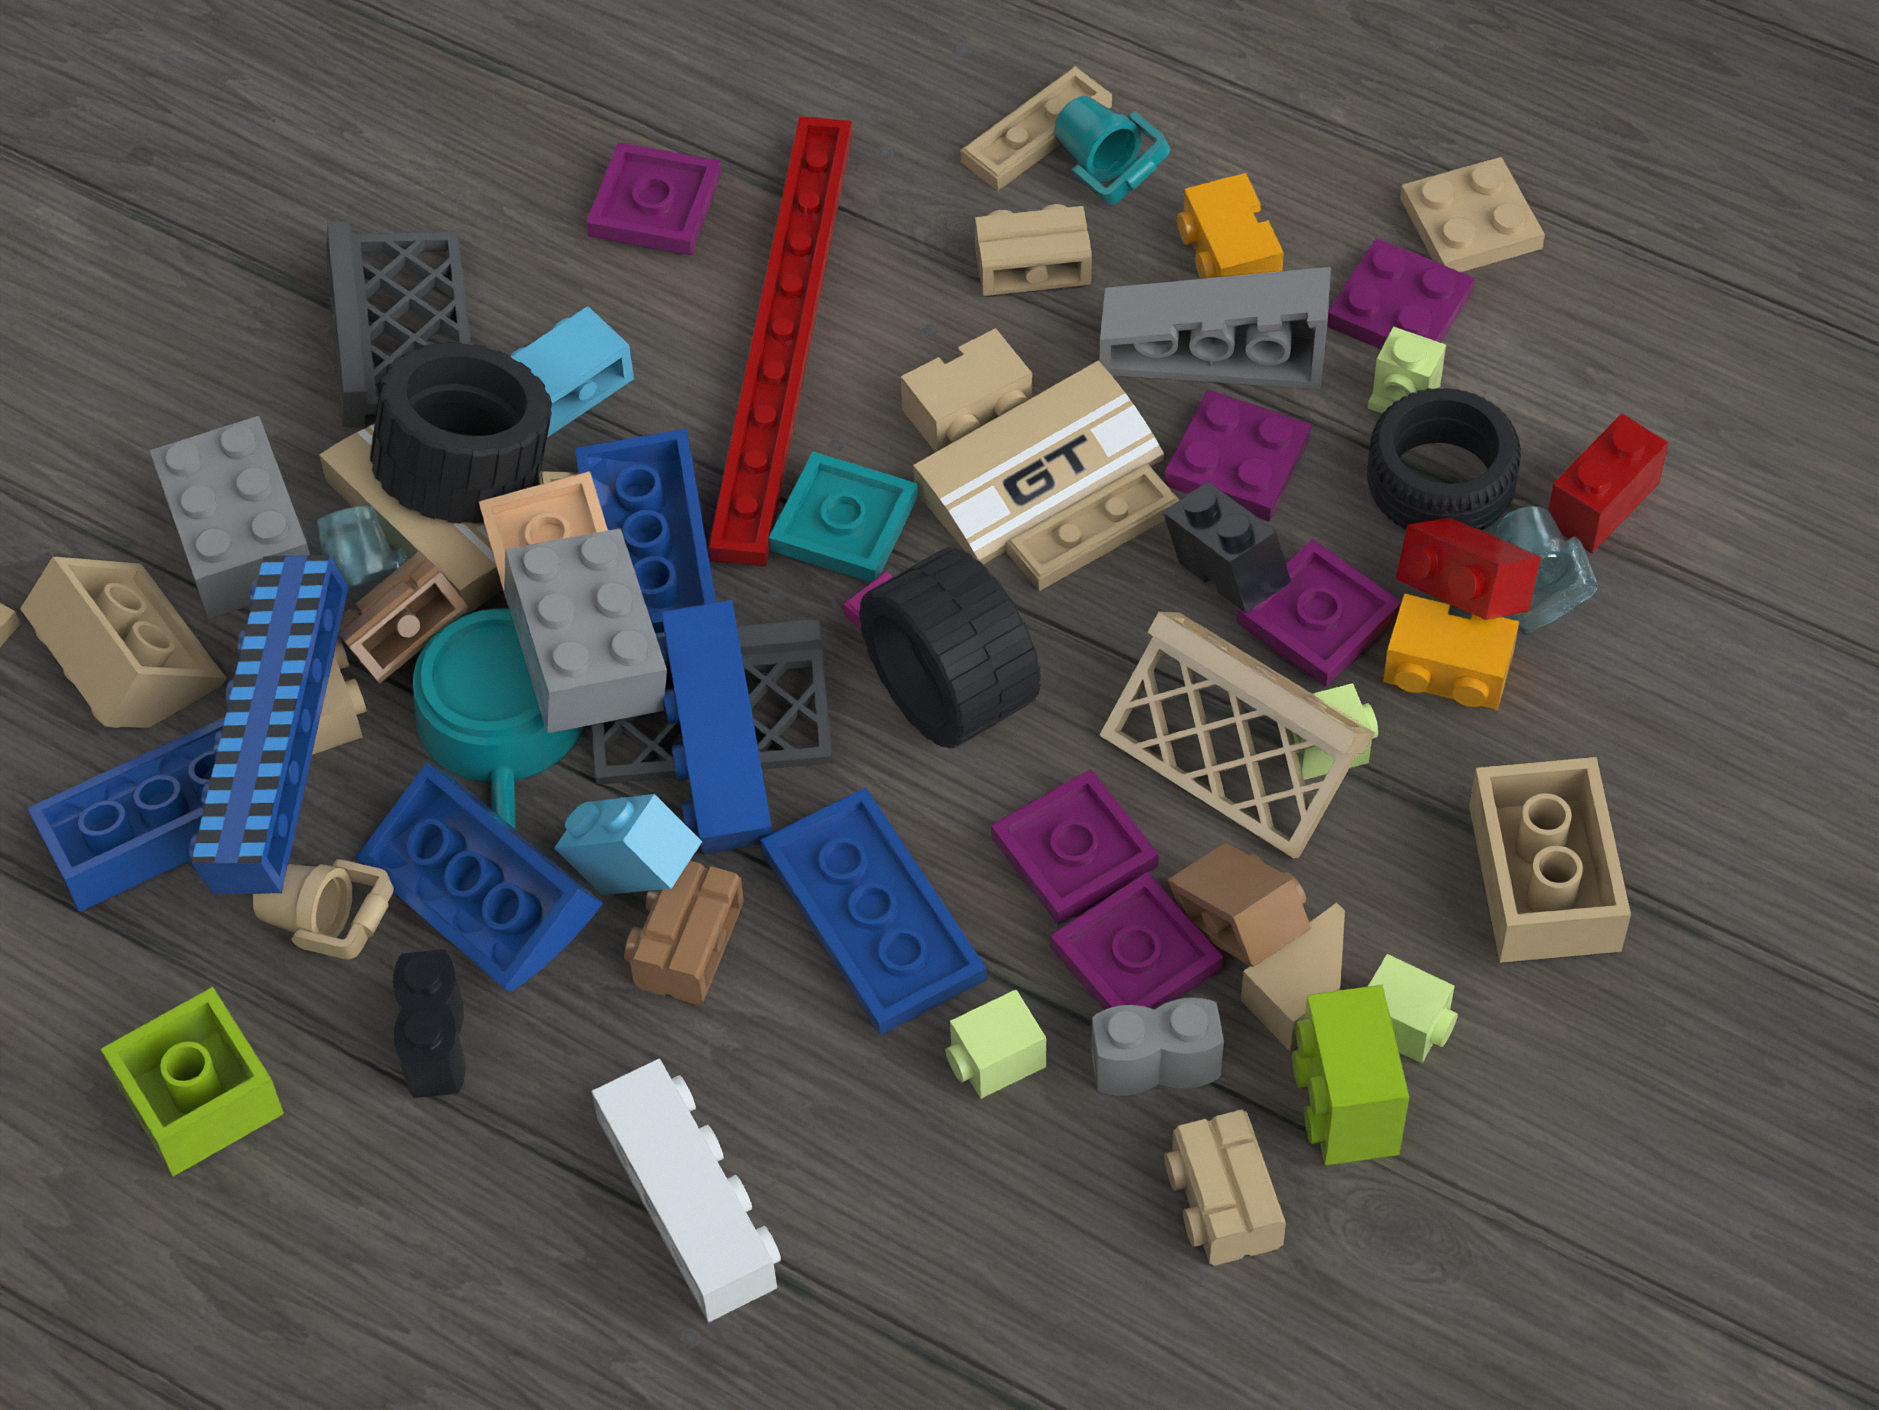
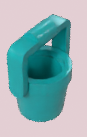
(1107, 147)

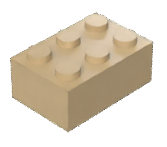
(1549, 860)

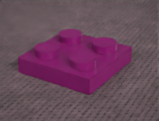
(654, 198)
(1401, 292)
(1240, 452)
(1323, 614)
(1074, 846)
(1136, 948)

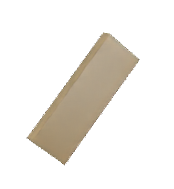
(1028, 131)
(1091, 527)

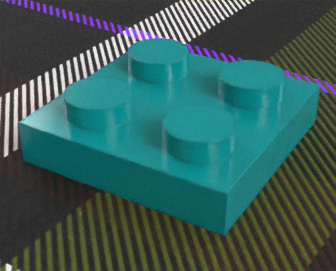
(843, 517)

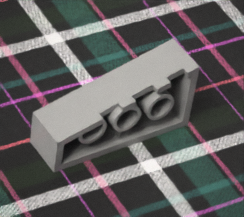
(1220, 329)

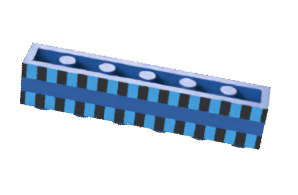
(269, 726)

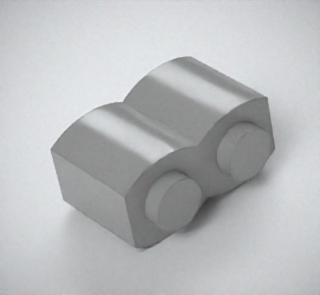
(1165, 1046)

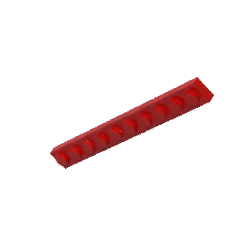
(781, 343)

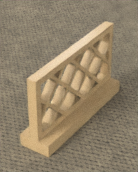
(1262, 689)

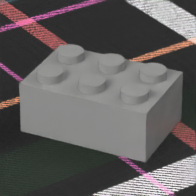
(228, 509)
(584, 630)

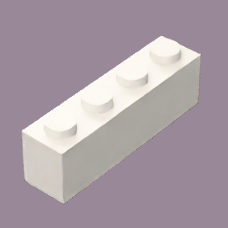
(686, 1189)

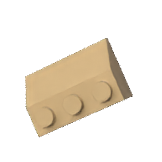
(119, 641)

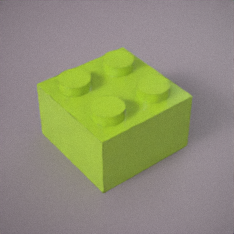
(1351, 1075)
(193, 1081)

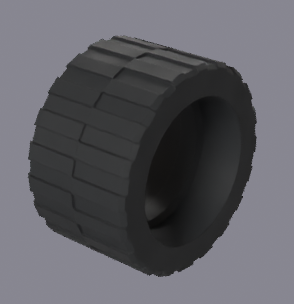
(466, 391)
(950, 647)

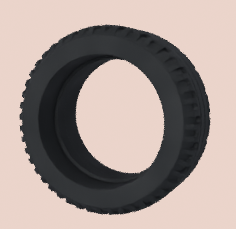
(1452, 419)

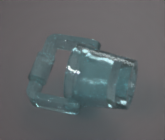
(358, 545)
(1558, 568)

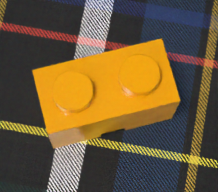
(1225, 232)
(1450, 653)

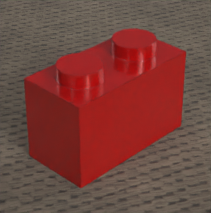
(1607, 482)
(1468, 568)

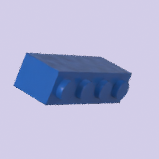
(716, 727)

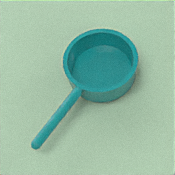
(481, 709)

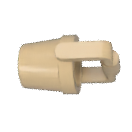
(318, 903)

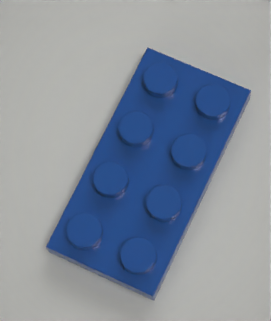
(873, 910)

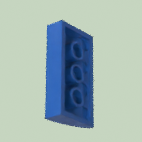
(654, 498)
(128, 819)
(477, 879)

